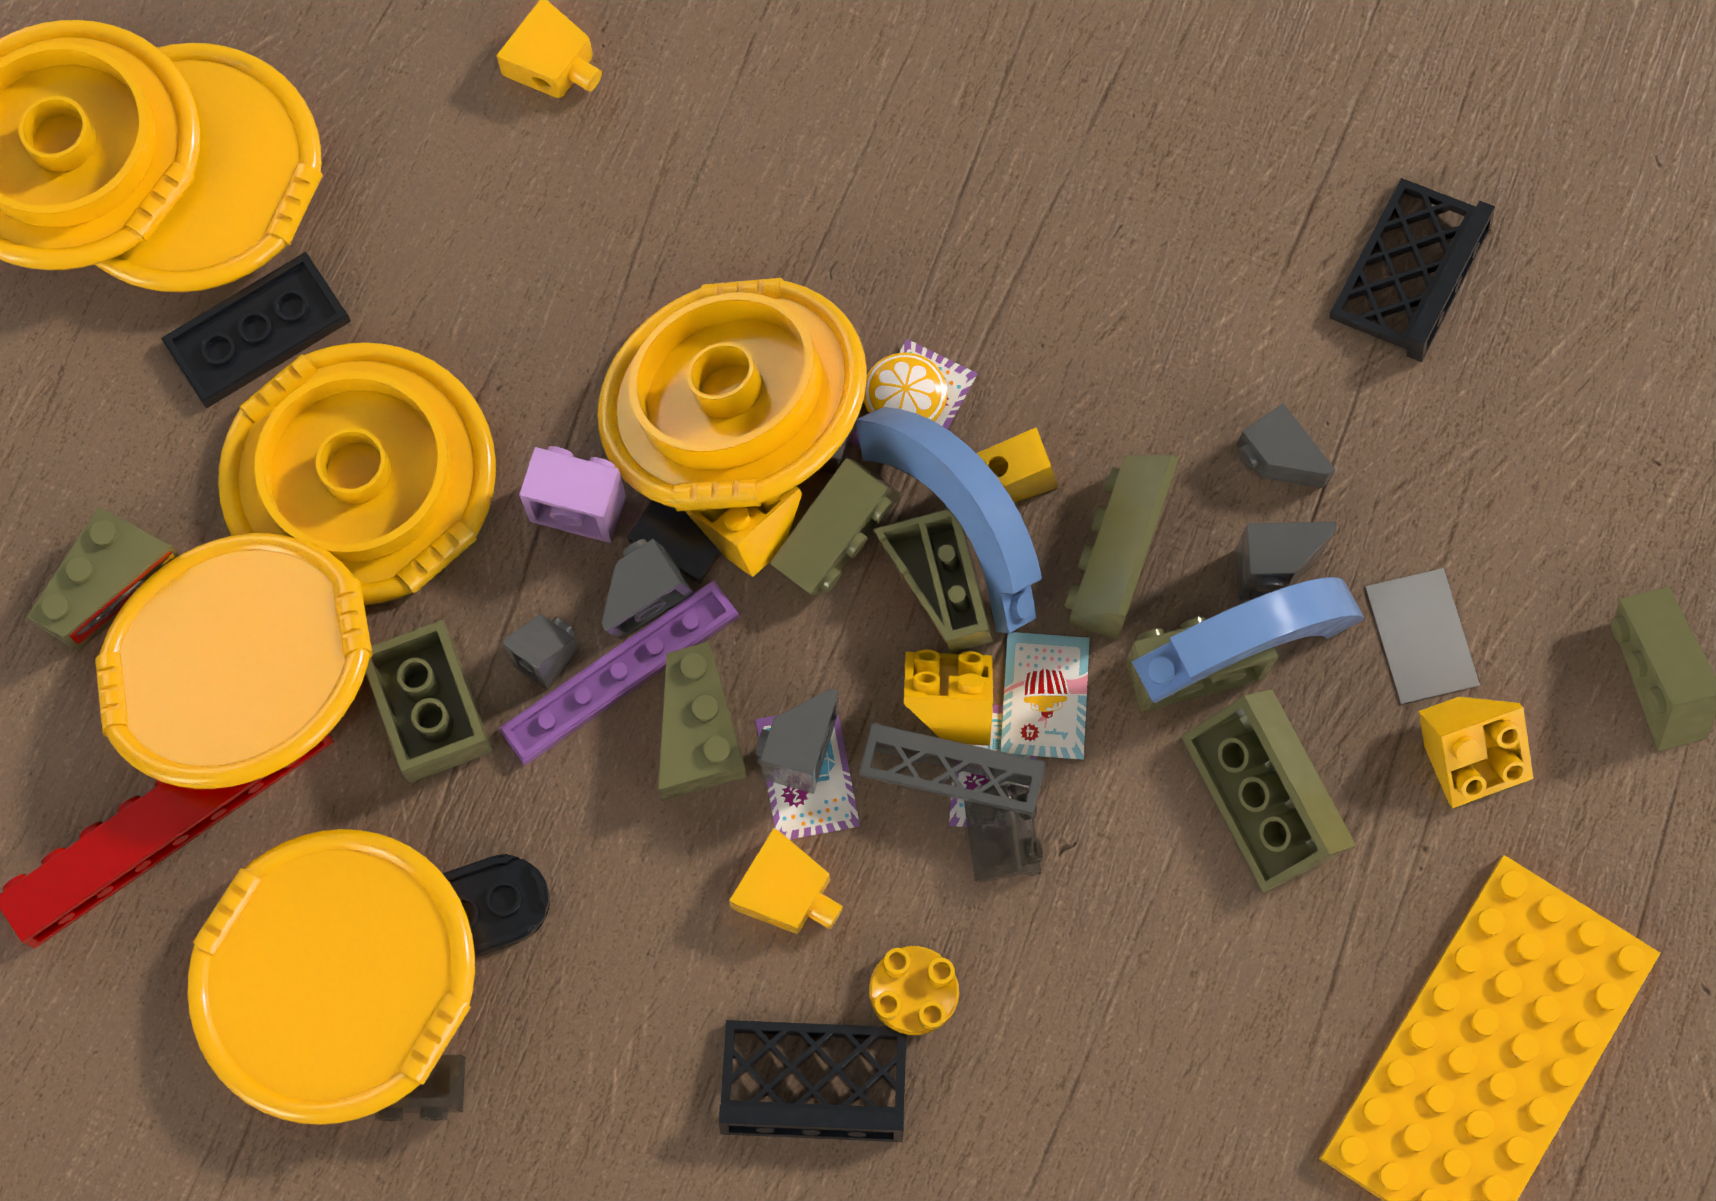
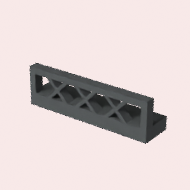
(954, 758)

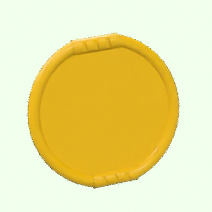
(89, 143)
(250, 176)
(732, 394)
(365, 459)
(233, 660)
(331, 976)

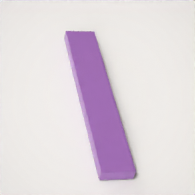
(617, 673)

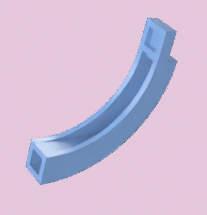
(973, 497)
(1288, 614)

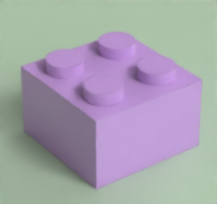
(573, 493)

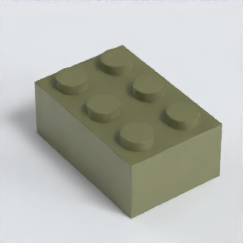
(1240, 673)
(426, 702)

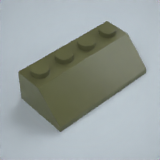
(1121, 544)
(1267, 790)

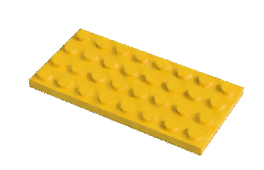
(1492, 1047)

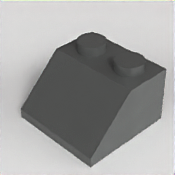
(1278, 554)
(642, 588)
(799, 742)

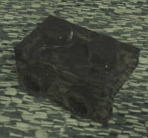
(1003, 840)
(437, 1097)

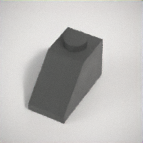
(1283, 451)
(542, 649)

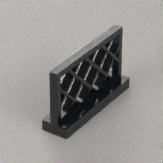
(1440, 290)
(806, 1119)

